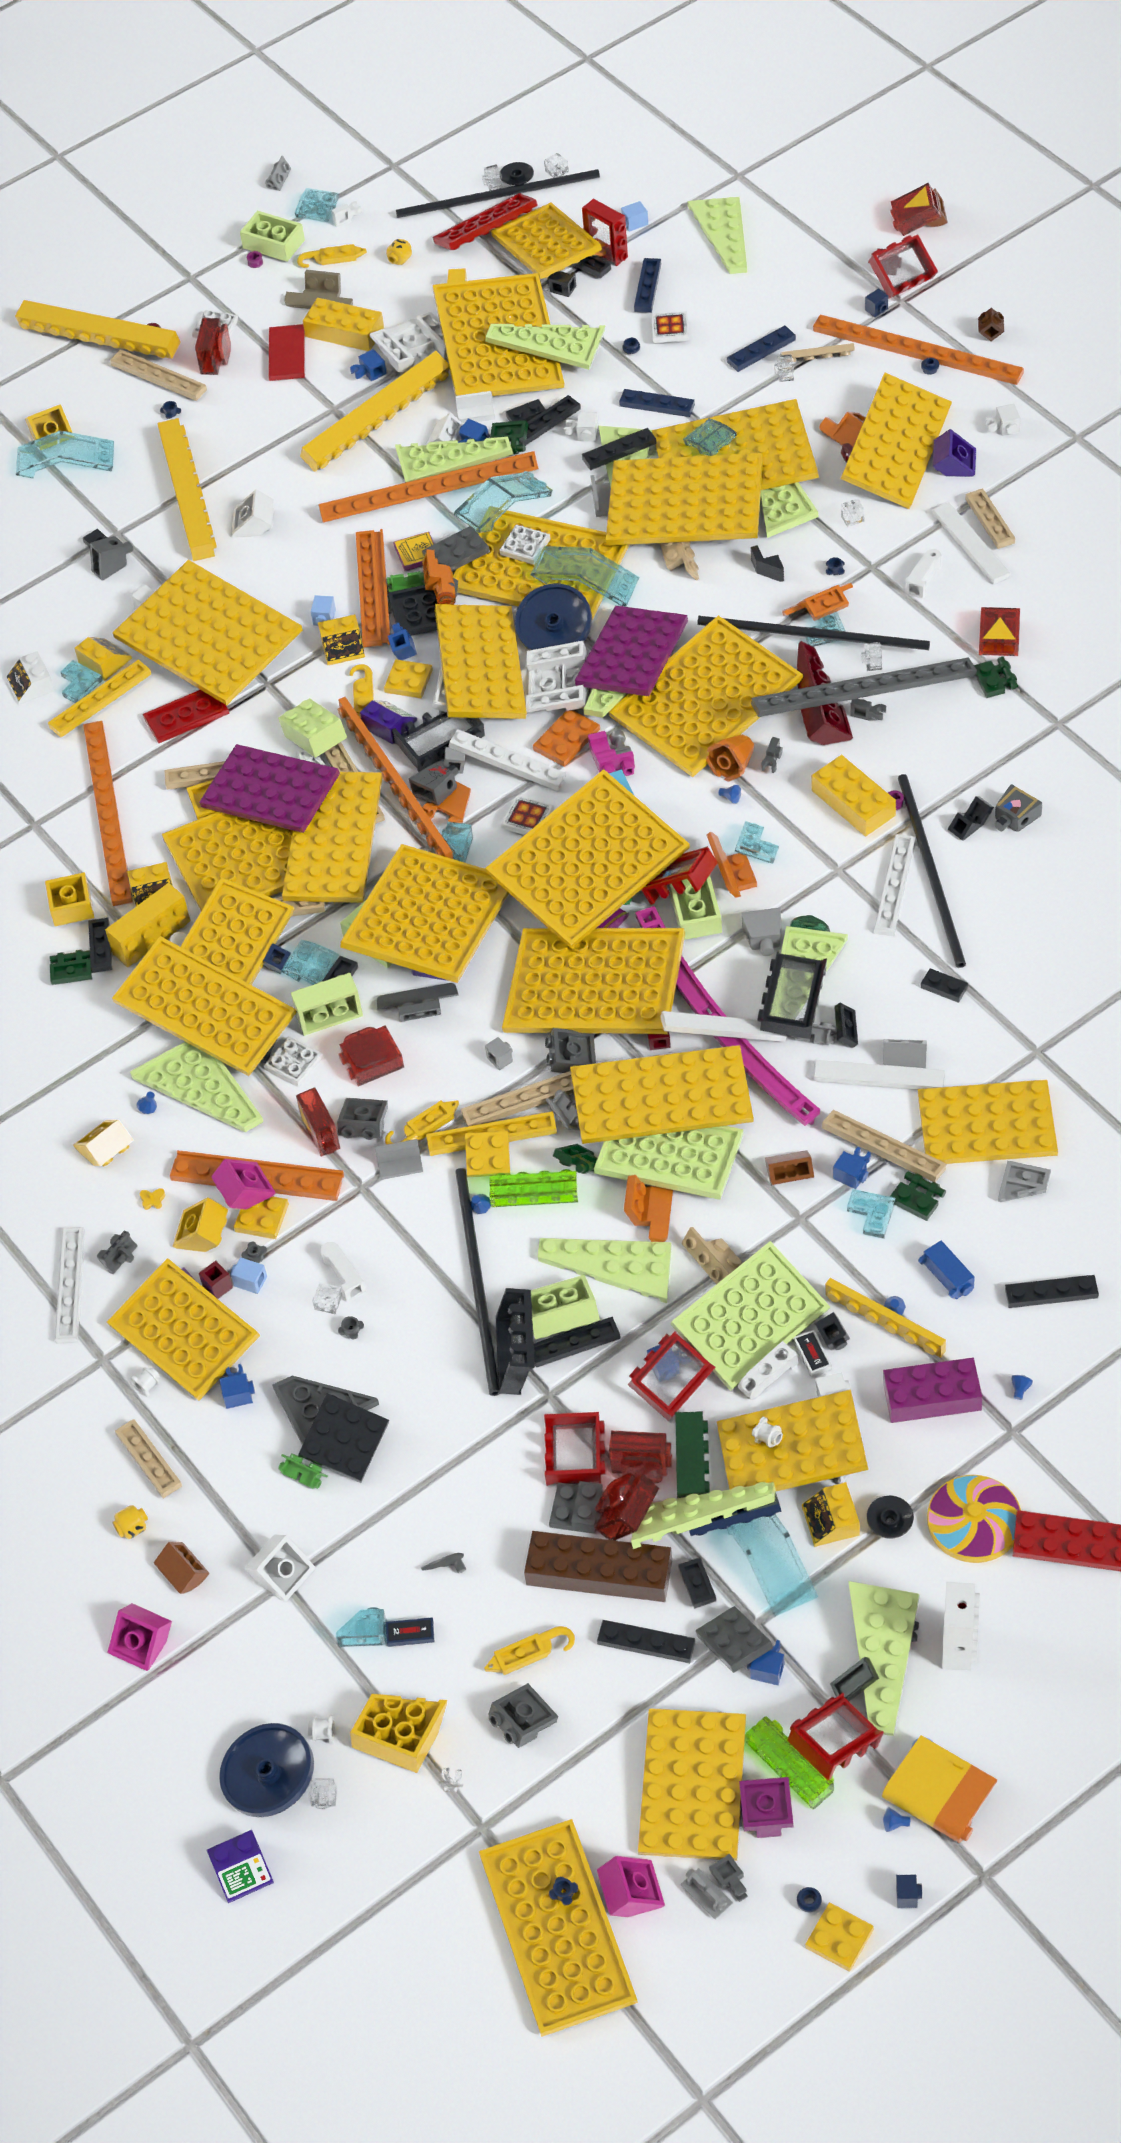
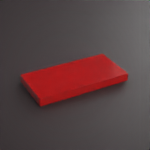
(286, 352)
(184, 715)

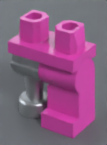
(611, 759)

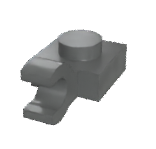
(864, 710)
(772, 753)
(729, 1874)

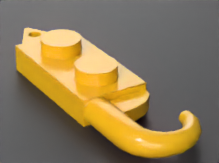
(332, 255)
(362, 688)
(427, 1121)
(527, 1650)

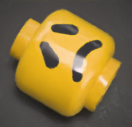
(399, 251)
(130, 1522)

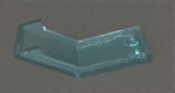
(64, 448)
(497, 496)
(588, 568)
(774, 1563)

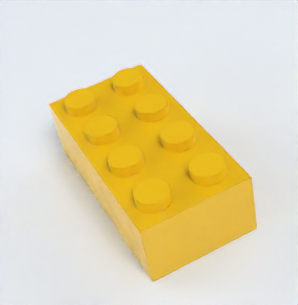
(342, 324)
(853, 795)
(141, 927)

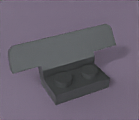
(417, 1002)

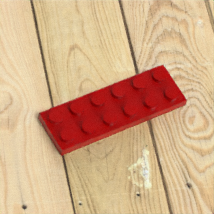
(485, 221)
(1067, 1540)

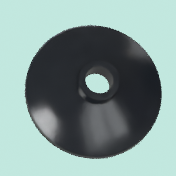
(517, 173)
(890, 1508)

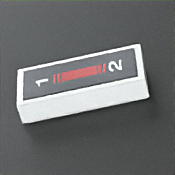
(812, 1353)

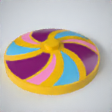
(973, 1518)

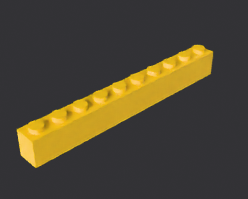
(98, 329)
(375, 411)
(186, 489)

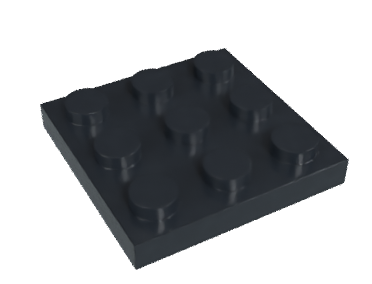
(414, 609)
(343, 1438)

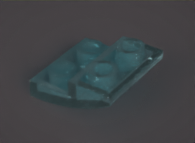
(316, 204)
(710, 437)
(309, 962)

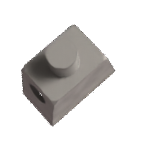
(763, 929)

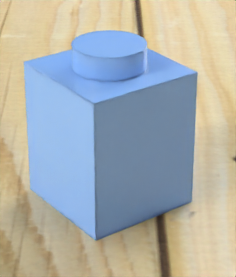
(635, 216)
(322, 609)
(248, 1275)

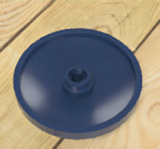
(553, 617)
(266, 1770)

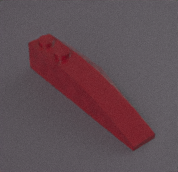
(826, 722)

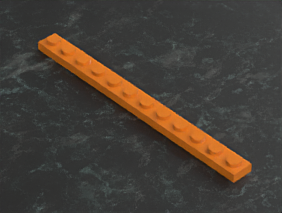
(918, 349)
(426, 486)
(391, 775)
(107, 814)

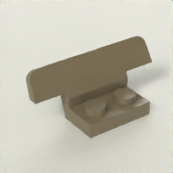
(317, 284)

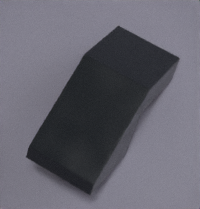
(769, 566)
(975, 817)

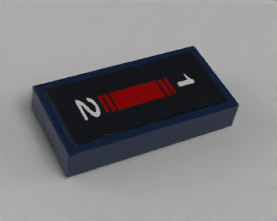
(410, 1632)

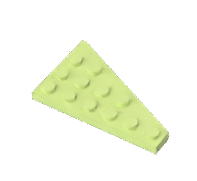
(200, 1083)

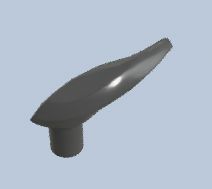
(453, 1559)

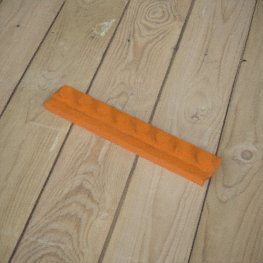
(373, 588)
(283, 1177)

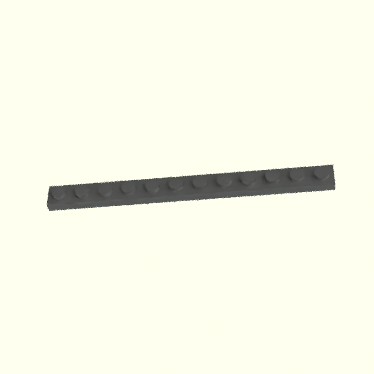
(863, 687)

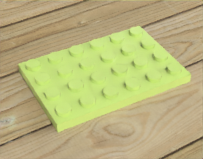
(678, 1161)
(750, 1314)

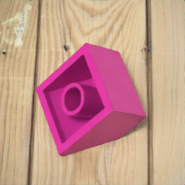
(242, 1183)
(138, 1636)
(630, 1886)

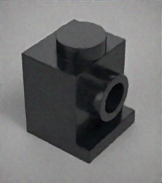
(562, 283)
(828, 1326)

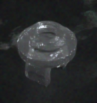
(451, 1784)

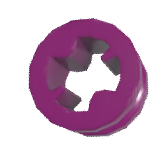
(254, 259)
(899, 796)

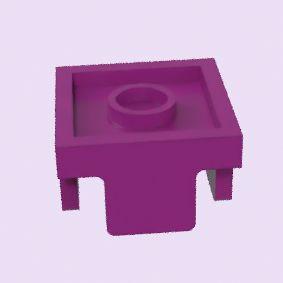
(766, 1806)

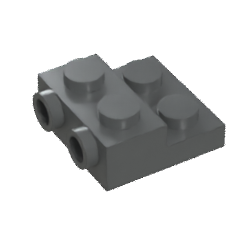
(569, 1049)
(362, 1118)
(575, 1507)
(521, 1715)

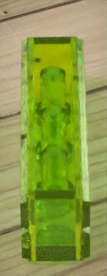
(533, 1188)
(772, 1747)

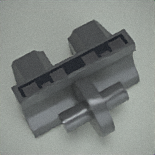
(118, 1252)

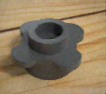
(255, 1257)
(348, 1322)

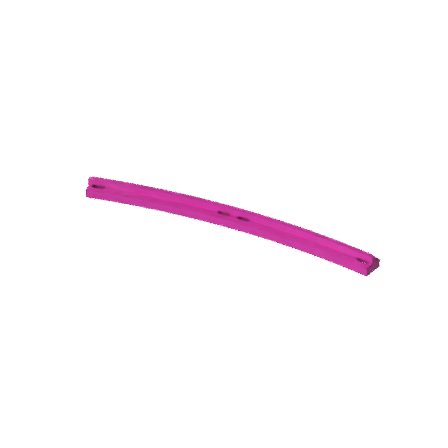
(754, 1063)

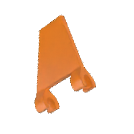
(453, 805)

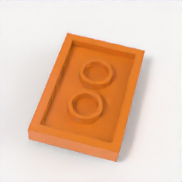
(566, 737)

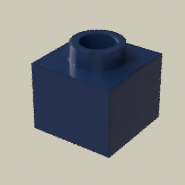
(876, 303)
(276, 952)
(908, 1891)

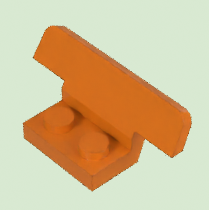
(846, 430)
(823, 602)
(734, 868)
(648, 1207)

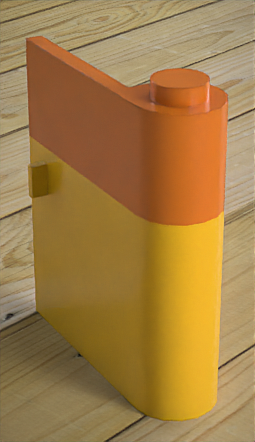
(939, 1789)

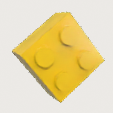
(69, 899)

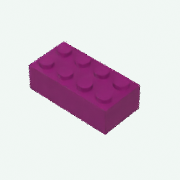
(932, 1390)

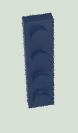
(647, 285)
(761, 348)
(657, 402)
(738, 1516)

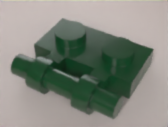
(514, 430)
(989, 677)
(70, 967)
(576, 1155)
(914, 1201)

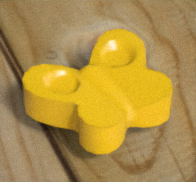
(152, 1198)

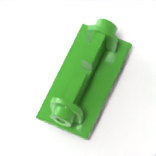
(399, 582)
(310, 1474)

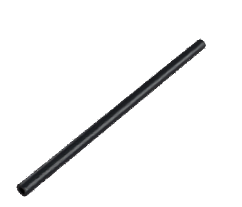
(497, 193)
(821, 633)
(932, 871)
(477, 1282)

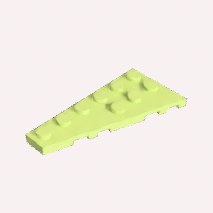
(555, 342)
(623, 1264)

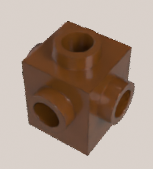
(991, 324)

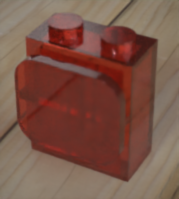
(212, 346)
(370, 1054)
(640, 1454)
(624, 1505)

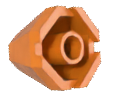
(730, 756)

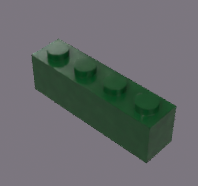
(691, 1454)

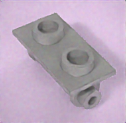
(278, 174)
(822, 1033)
(560, 1107)
(706, 1893)

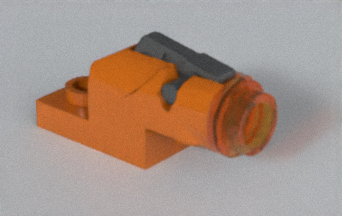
(439, 579)

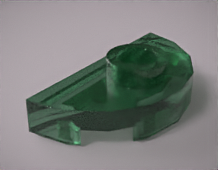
(809, 922)

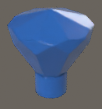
(731, 793)
(147, 1103)
(480, 1203)
(895, 1304)
(1020, 1384)
(894, 1820)

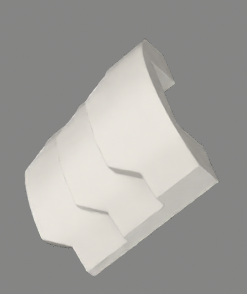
(411, 341)
(551, 678)

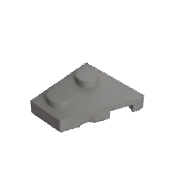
(1023, 1181)

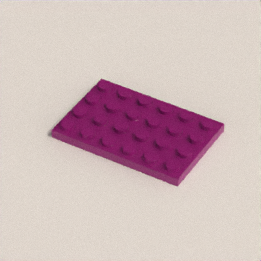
(631, 650)
(269, 788)

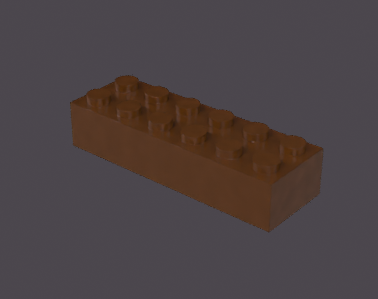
(598, 1566)

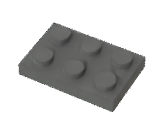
(459, 548)
(734, 1639)

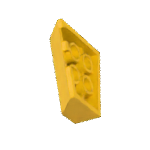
(398, 1729)

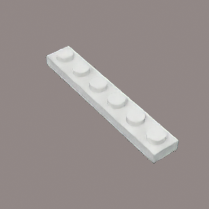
(507, 760)

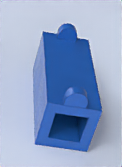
(948, 1270)

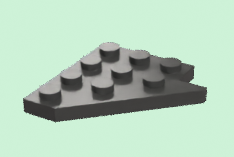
(304, 1397)

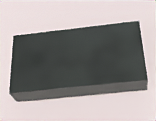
(855, 1679)

